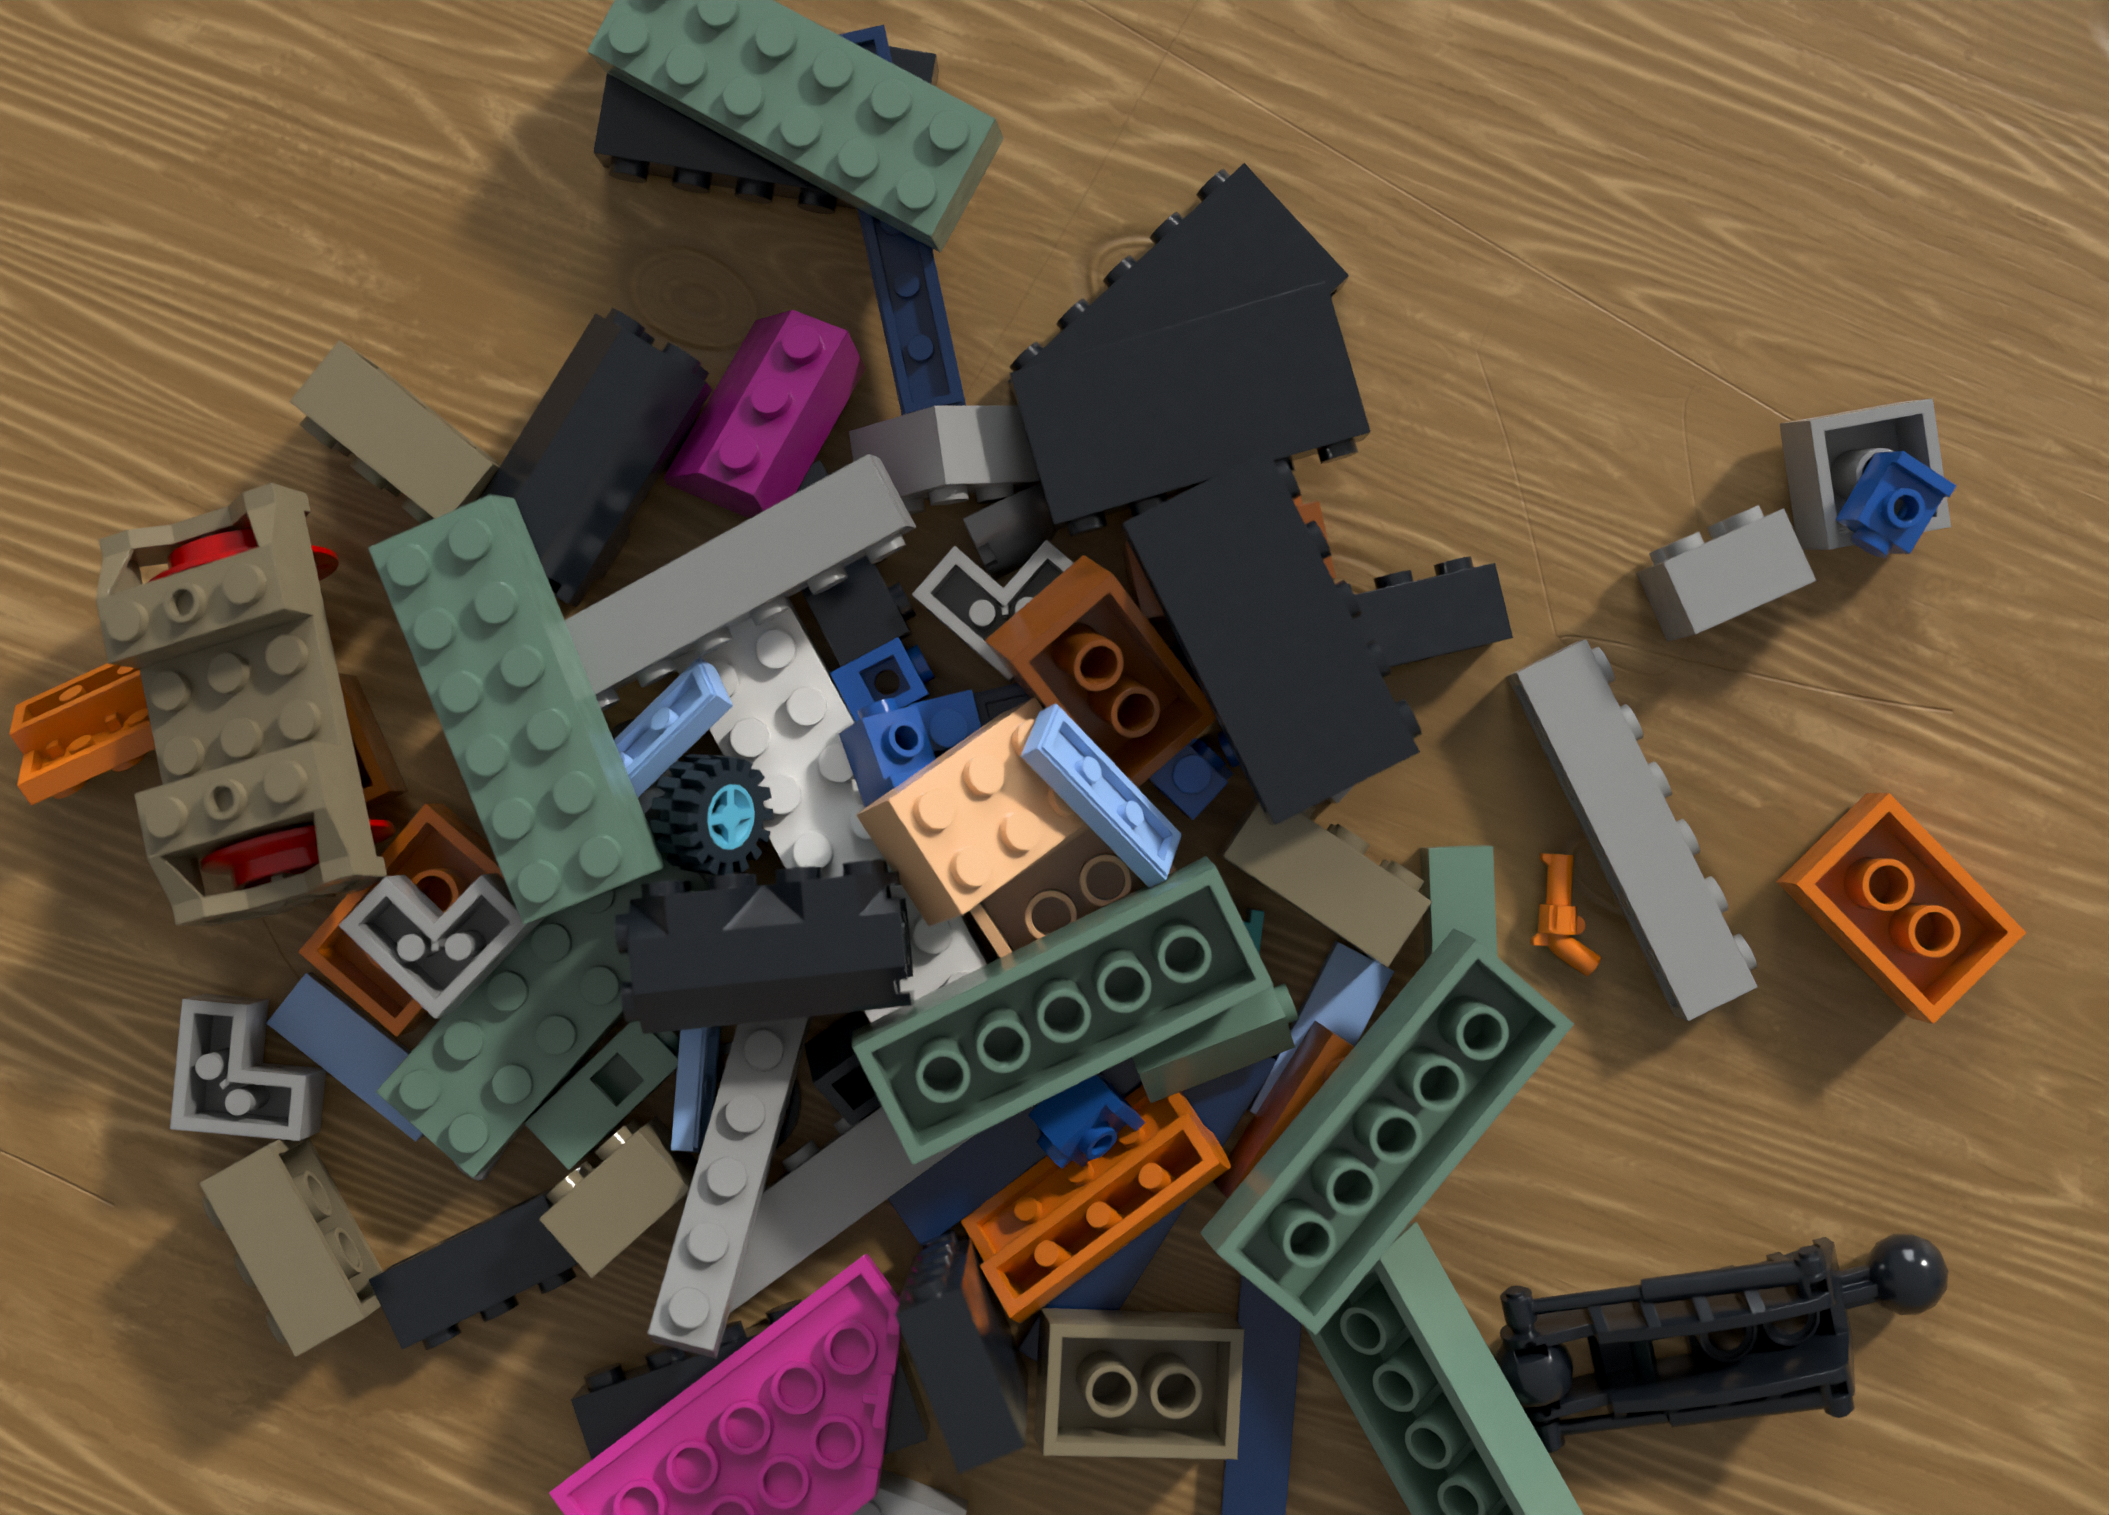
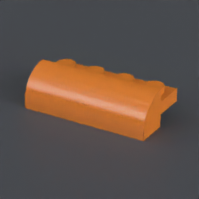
(81, 731)
(1068, 1221)

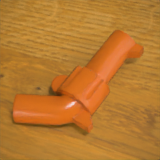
(1560, 920)

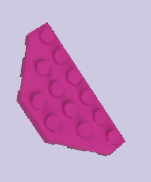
(772, 1428)

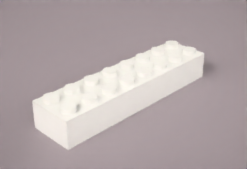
(789, 728)

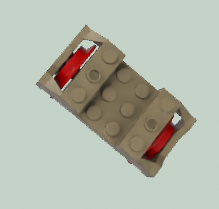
(240, 710)

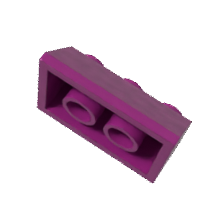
(768, 414)

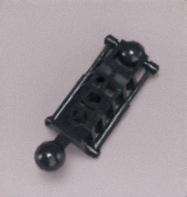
(1754, 1333)

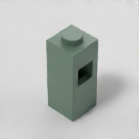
(1461, 893)
(1219, 1044)
(605, 1092)

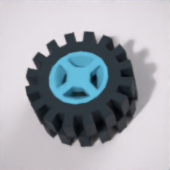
(712, 814)

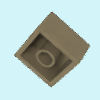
(613, 1204)

